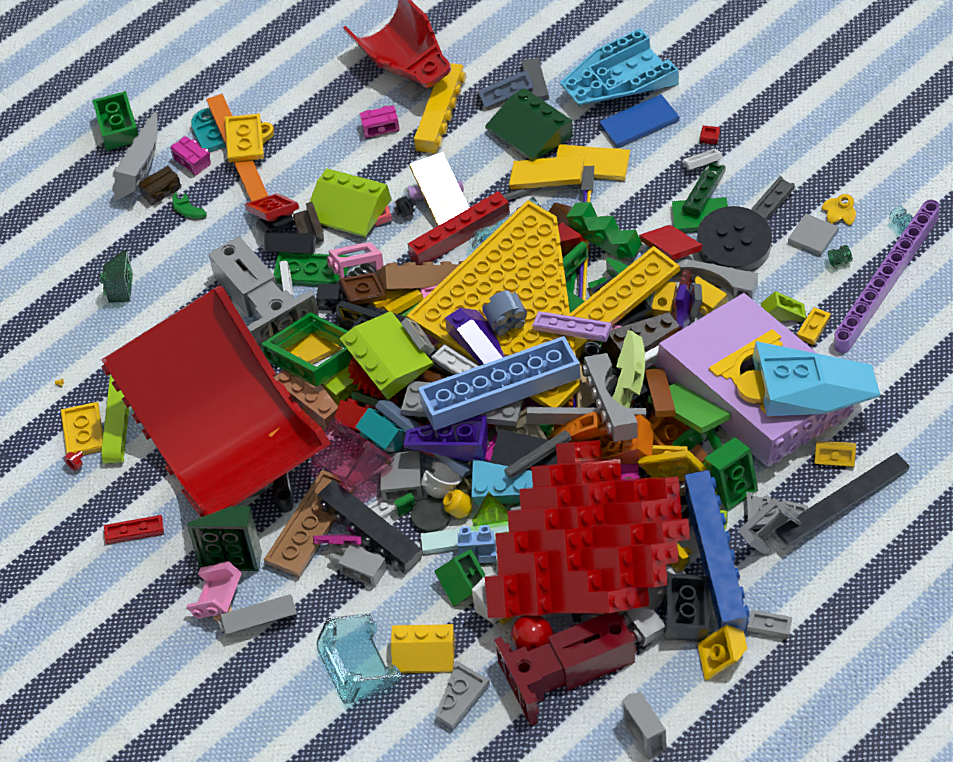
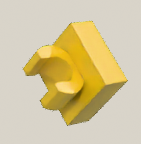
(683, 558)

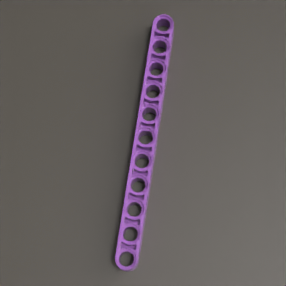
(886, 276)

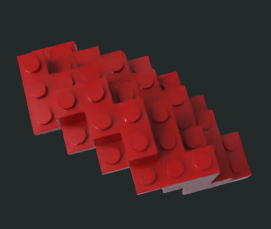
(585, 538)

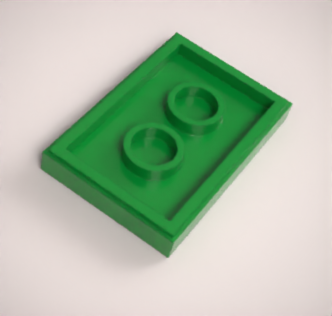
(689, 222)

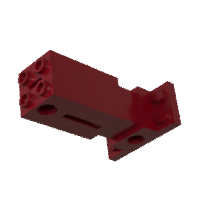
(567, 660)

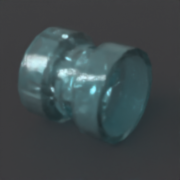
(901, 217)

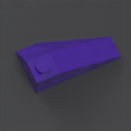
(474, 334)
(460, 440)

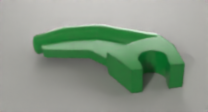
(184, 208)

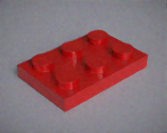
(272, 207)

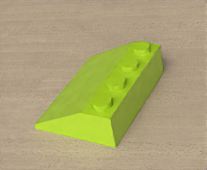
(349, 201)
(386, 353)

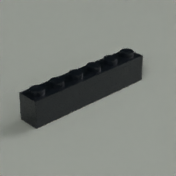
(368, 525)

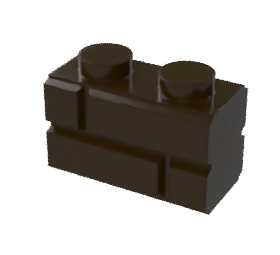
(159, 185)

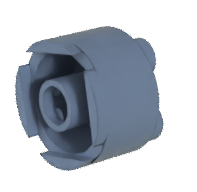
(505, 312)

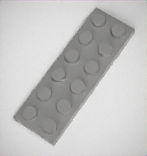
(504, 415)

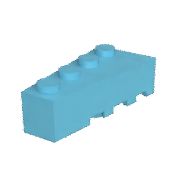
(493, 479)

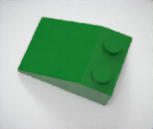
(733, 472)

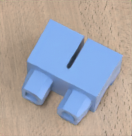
(483, 540)

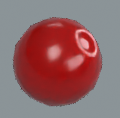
(530, 632)

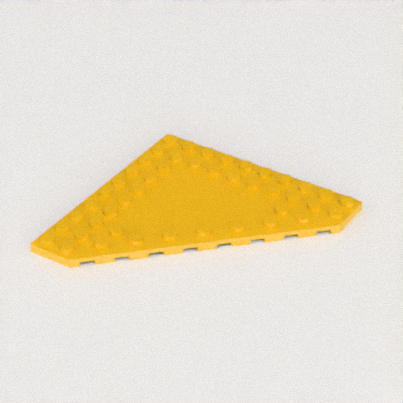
(516, 257)

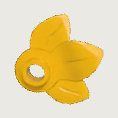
(839, 211)

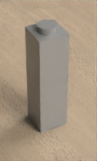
(257, 614)

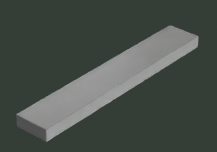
(562, 415)

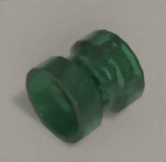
(840, 256)

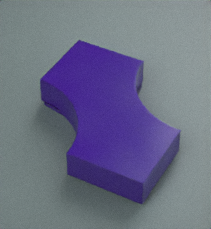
(683, 302)

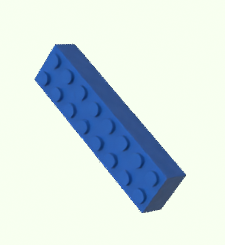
(715, 551)

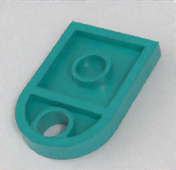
(207, 131)

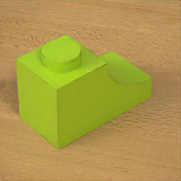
(784, 308)

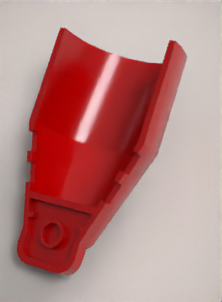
(406, 46)

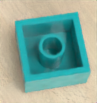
(381, 430)

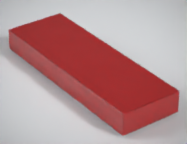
(133, 529)

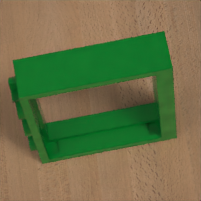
(276, 354)

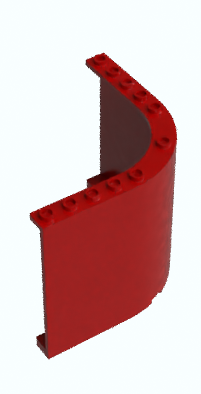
(212, 404)

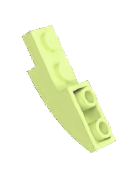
(632, 368)

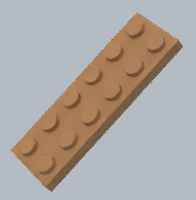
(295, 543)

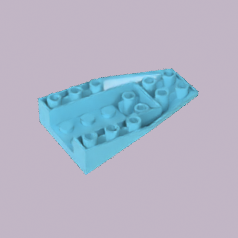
(619, 70)
(811, 382)

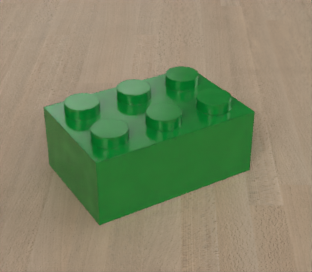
(115, 120)

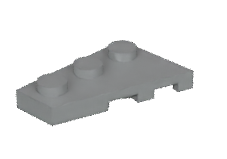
(461, 693)

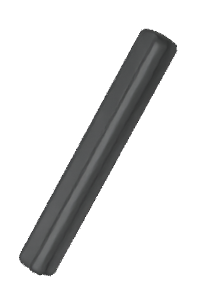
(536, 455)

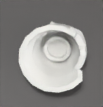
(441, 481)

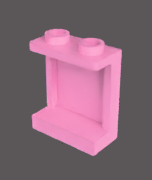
(217, 591)

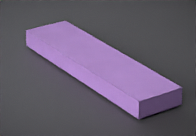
(572, 326)

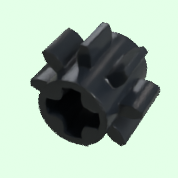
(404, 206)

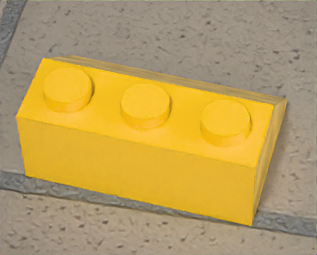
(423, 648)

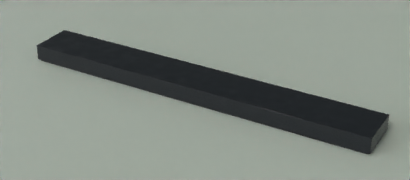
(842, 499)

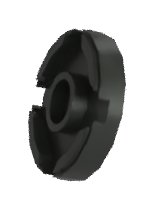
(430, 515)

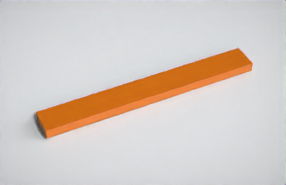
(245, 169)

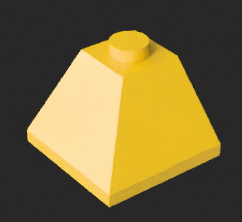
(721, 650)

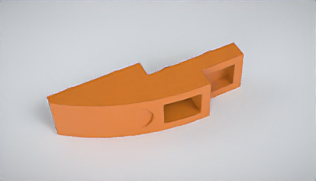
(583, 427)

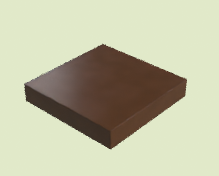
(363, 289)

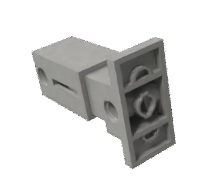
(256, 290)

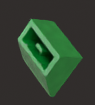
(460, 576)

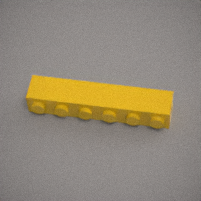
(439, 110)

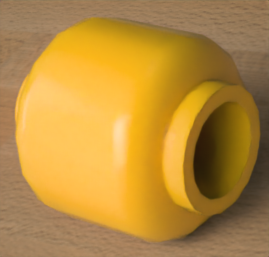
(458, 504)

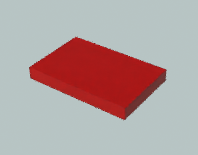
(671, 242)

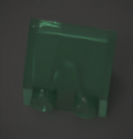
(117, 278)

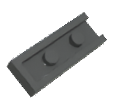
(773, 198)

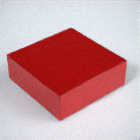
(710, 134)

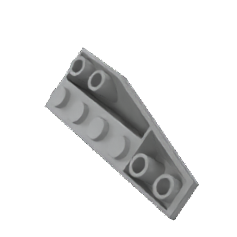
(136, 161)

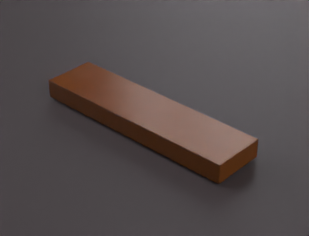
(660, 392)

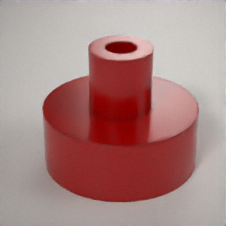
(73, 460)

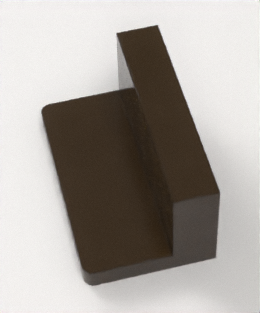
(308, 222)

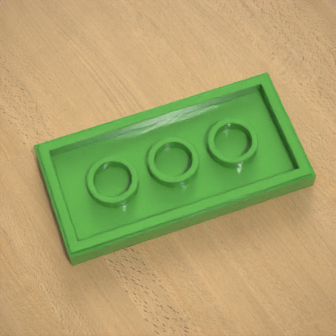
(695, 409)

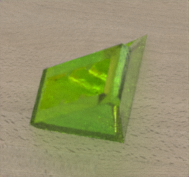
(490, 512)

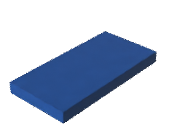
(639, 121)

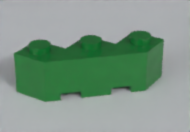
(603, 231)

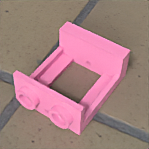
(371, 256)

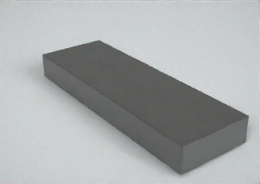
(535, 73)

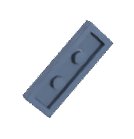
(505, 88)

